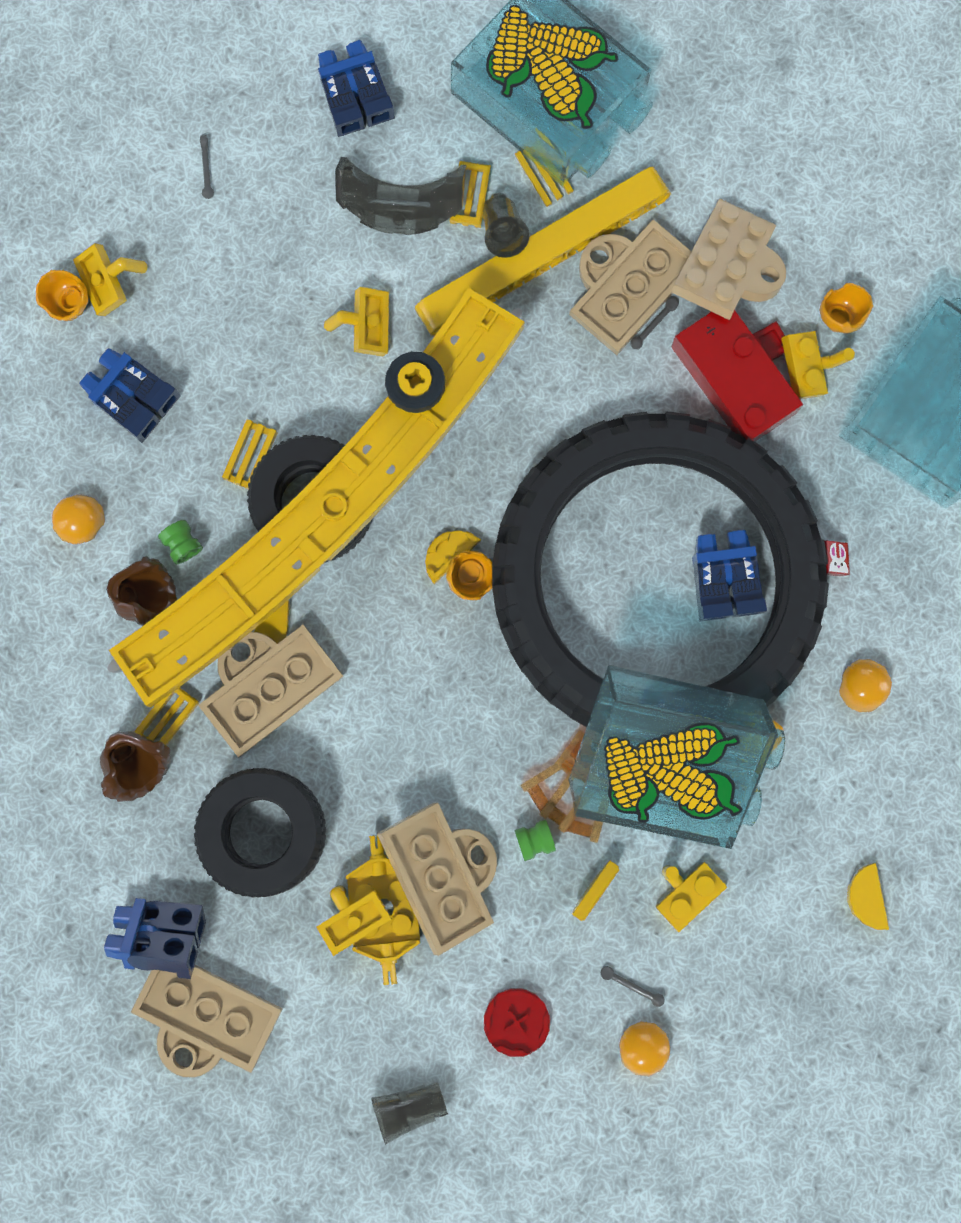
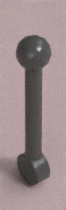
(207, 191)
(670, 305)
(607, 973)

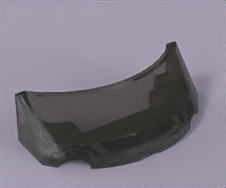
(398, 207)

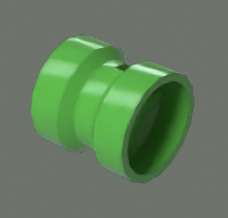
(180, 541)
(535, 840)

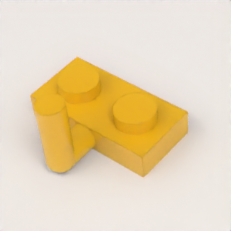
(101, 277)
(369, 321)
(807, 366)
(689, 894)
(353, 920)

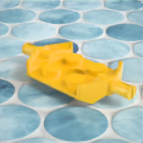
(398, 934)

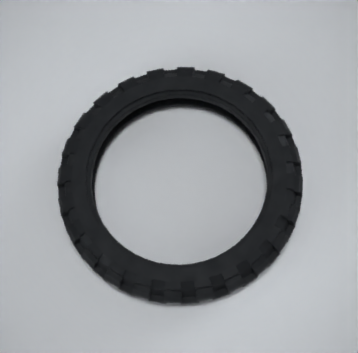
(668, 440)

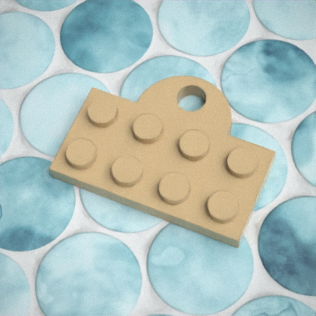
(730, 262)
(629, 284)
(267, 686)
(440, 875)
(207, 1018)

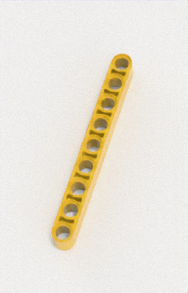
(549, 246)

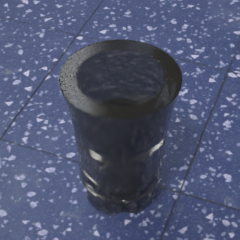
(504, 229)
(408, 1110)

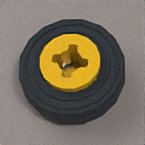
(413, 394)

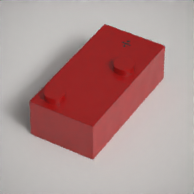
(736, 375)

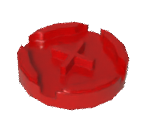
(516, 1022)

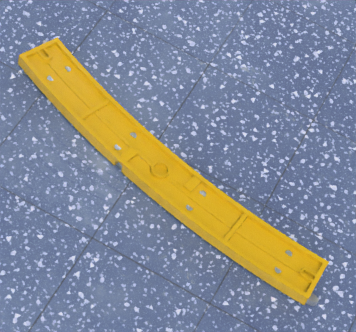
(321, 516)

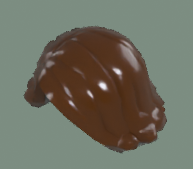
(141, 590)
(132, 765)

